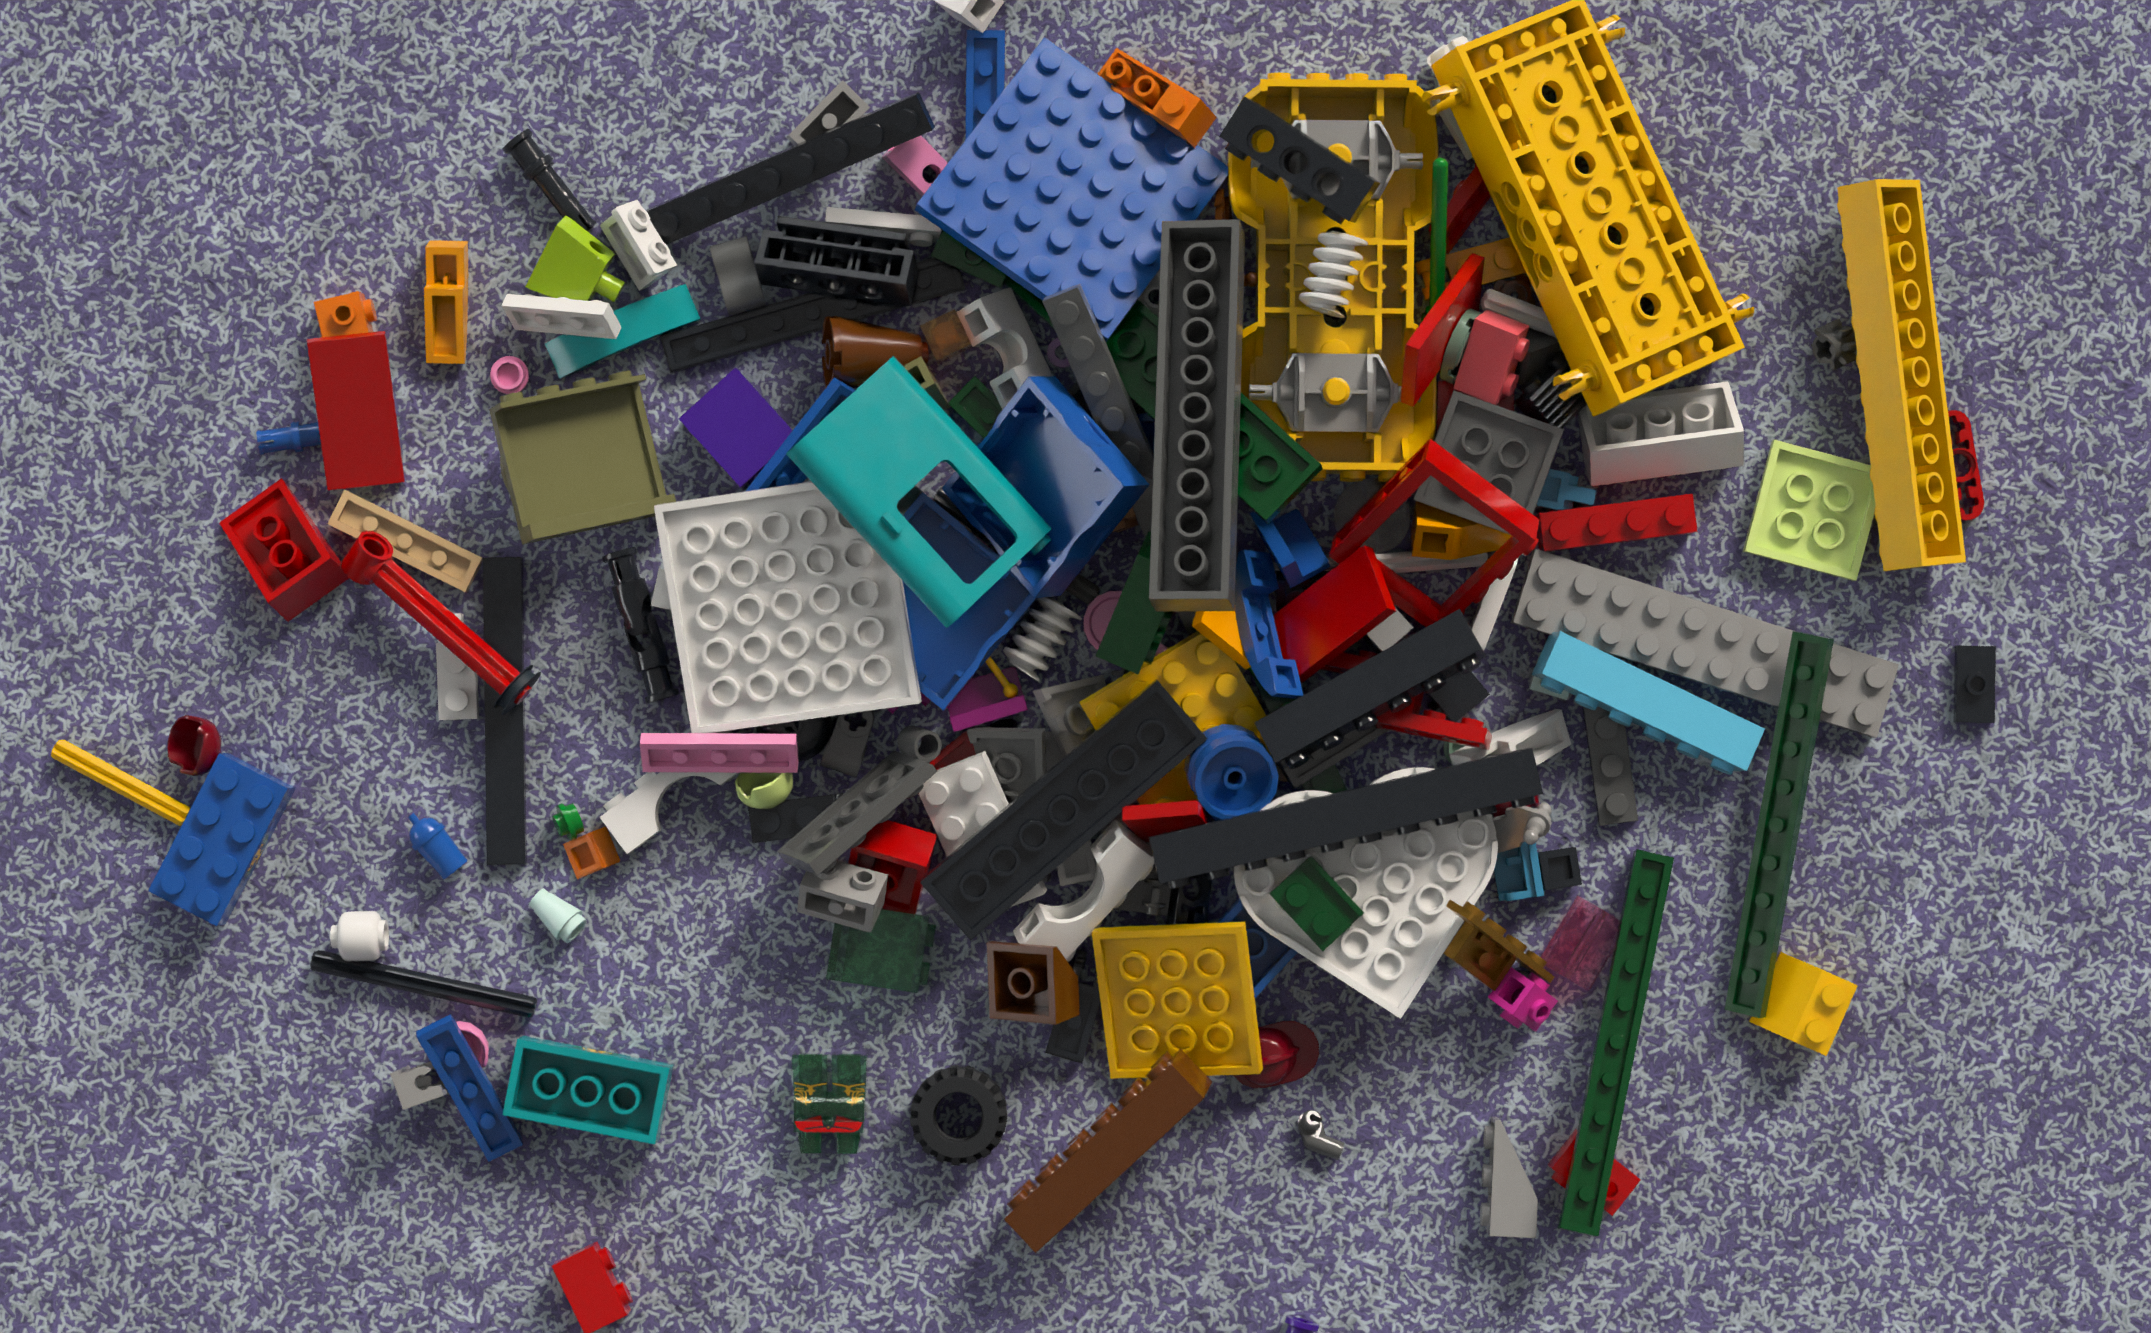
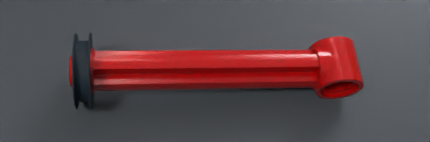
(372, 562)

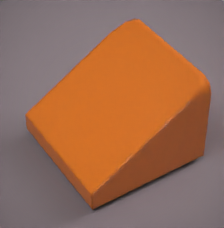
(591, 852)

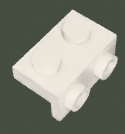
(638, 244)

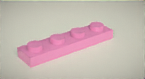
(719, 752)

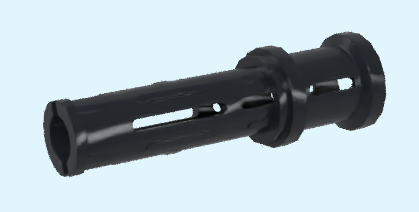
(538, 168)

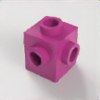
(1523, 999)

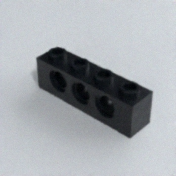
(1354, 185)

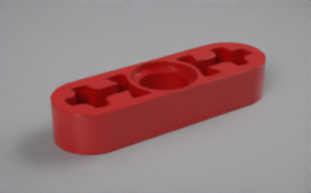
(1975, 491)

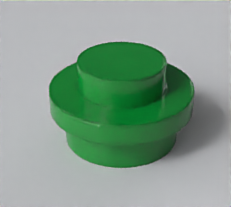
(568, 821)

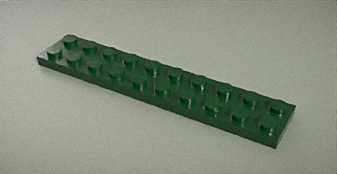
(1270, 461)

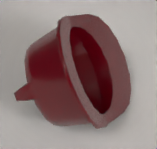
(1287, 1054)

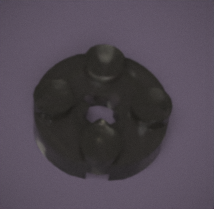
(1354, 498)

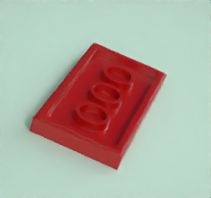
(1429, 341)
(356, 410)
(1334, 613)

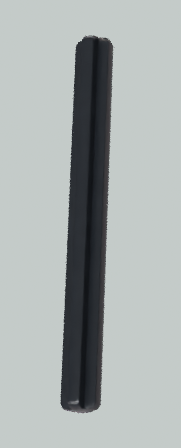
(424, 984)

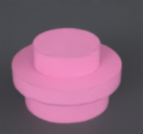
(509, 375)

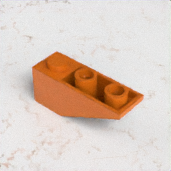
(1158, 97)

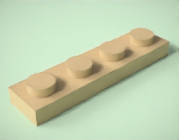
(409, 541)

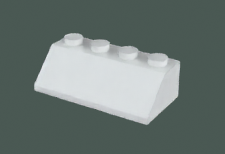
(1663, 435)

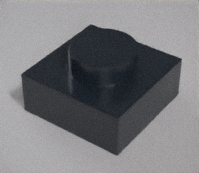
(1559, 868)

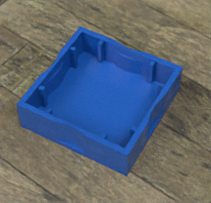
(1063, 471)
(954, 654)

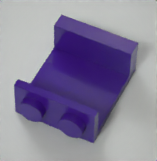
(737, 427)

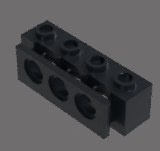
(819, 272)

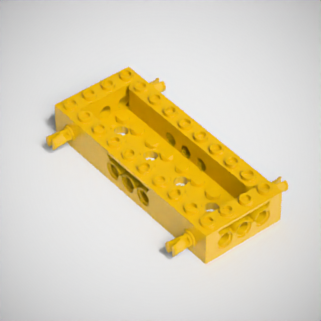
(1563, 216)

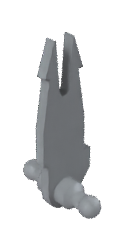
(1521, 826)

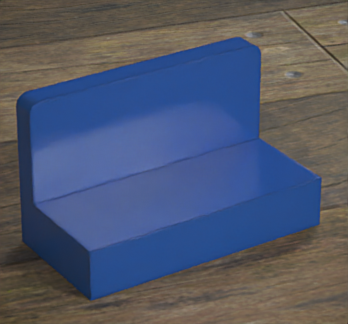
(1292, 546)

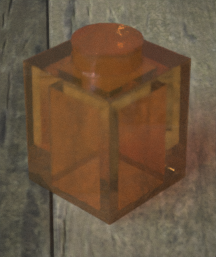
(946, 336)

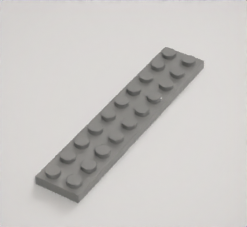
(1693, 639)

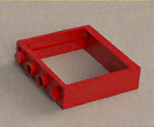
(1472, 488)

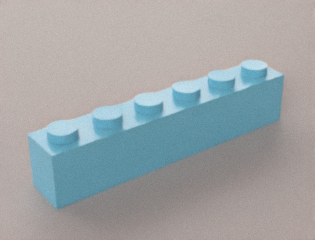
(1647, 702)

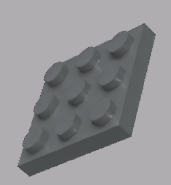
(1500, 447)

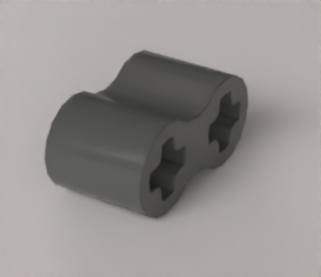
(737, 275)

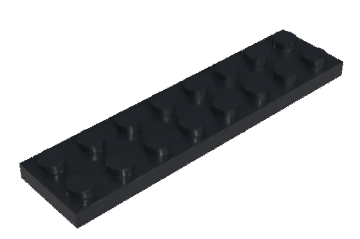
(1063, 809)

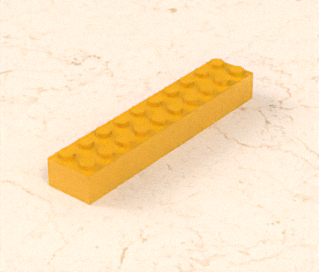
(1901, 374)

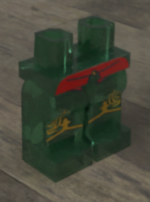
(825, 1111)

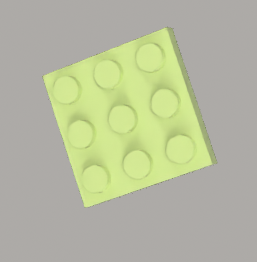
(1812, 511)

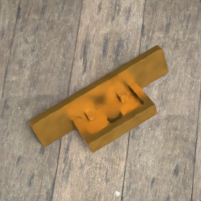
(1484, 950)

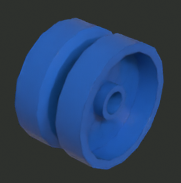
(1231, 772)

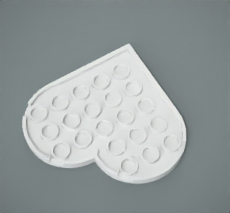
(1398, 886)

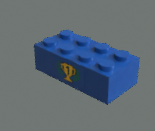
(221, 839)

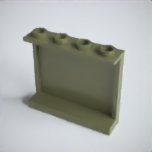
(578, 457)

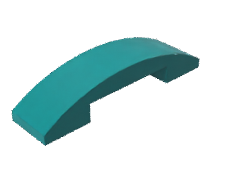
(638, 323)

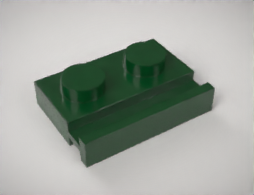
(1316, 903)

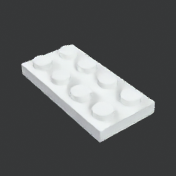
(963, 801)

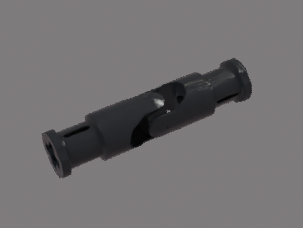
(635, 607)

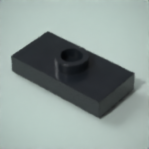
(1974, 684)

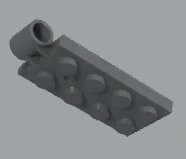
(865, 803)

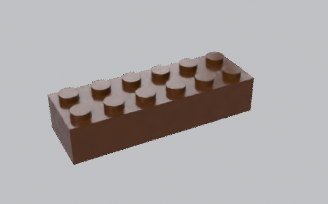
(1108, 1150)

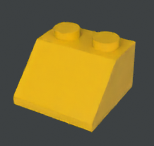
(1806, 1004)

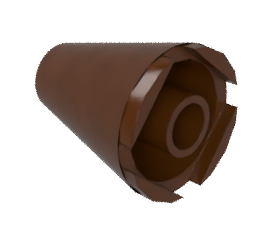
(859, 349)

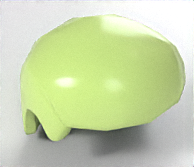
(763, 789)

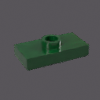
(959, 256)

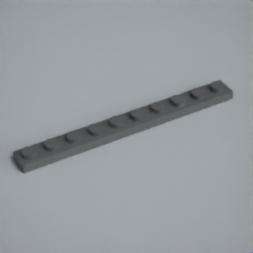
(1105, 394)

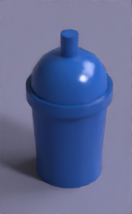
(435, 845)

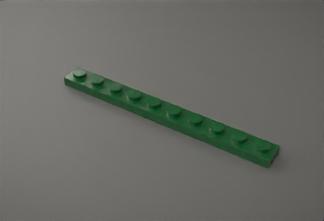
(1779, 824)
(1615, 1043)

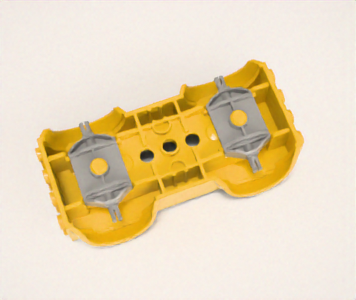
(1340, 384)

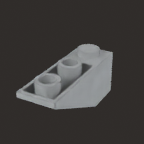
(1511, 1198)

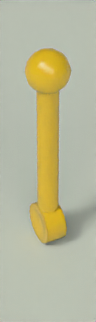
(1009, 689)

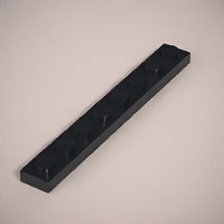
(791, 168)

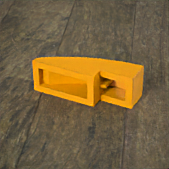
(446, 301)

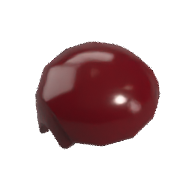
(194, 745)

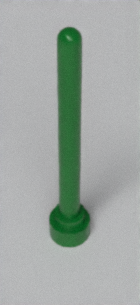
(1438, 231)

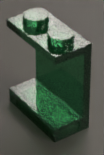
(885, 957)

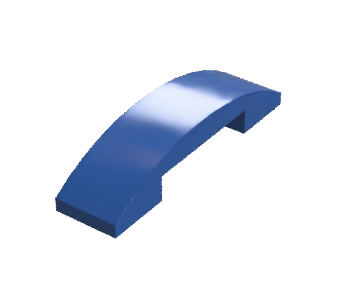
(1256, 625)

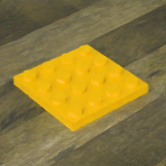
(1202, 684)
(1177, 991)

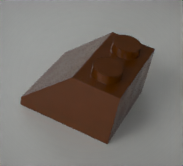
(1030, 983)

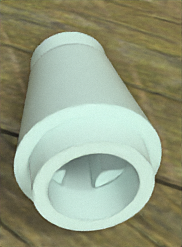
(558, 916)

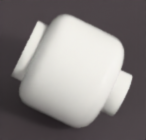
(360, 936)

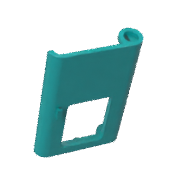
(877, 451)

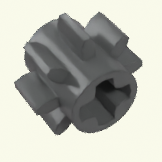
(1834, 344)

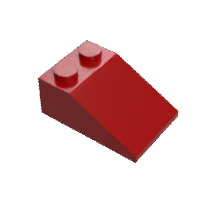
(284, 550)

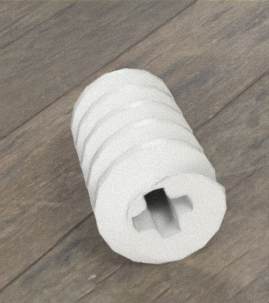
(1331, 272)
(1040, 636)

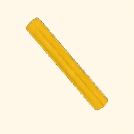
(120, 782)

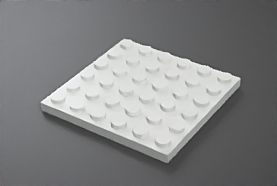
(781, 610)

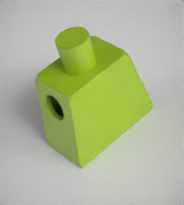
(574, 266)

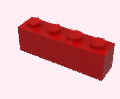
(1616, 523)

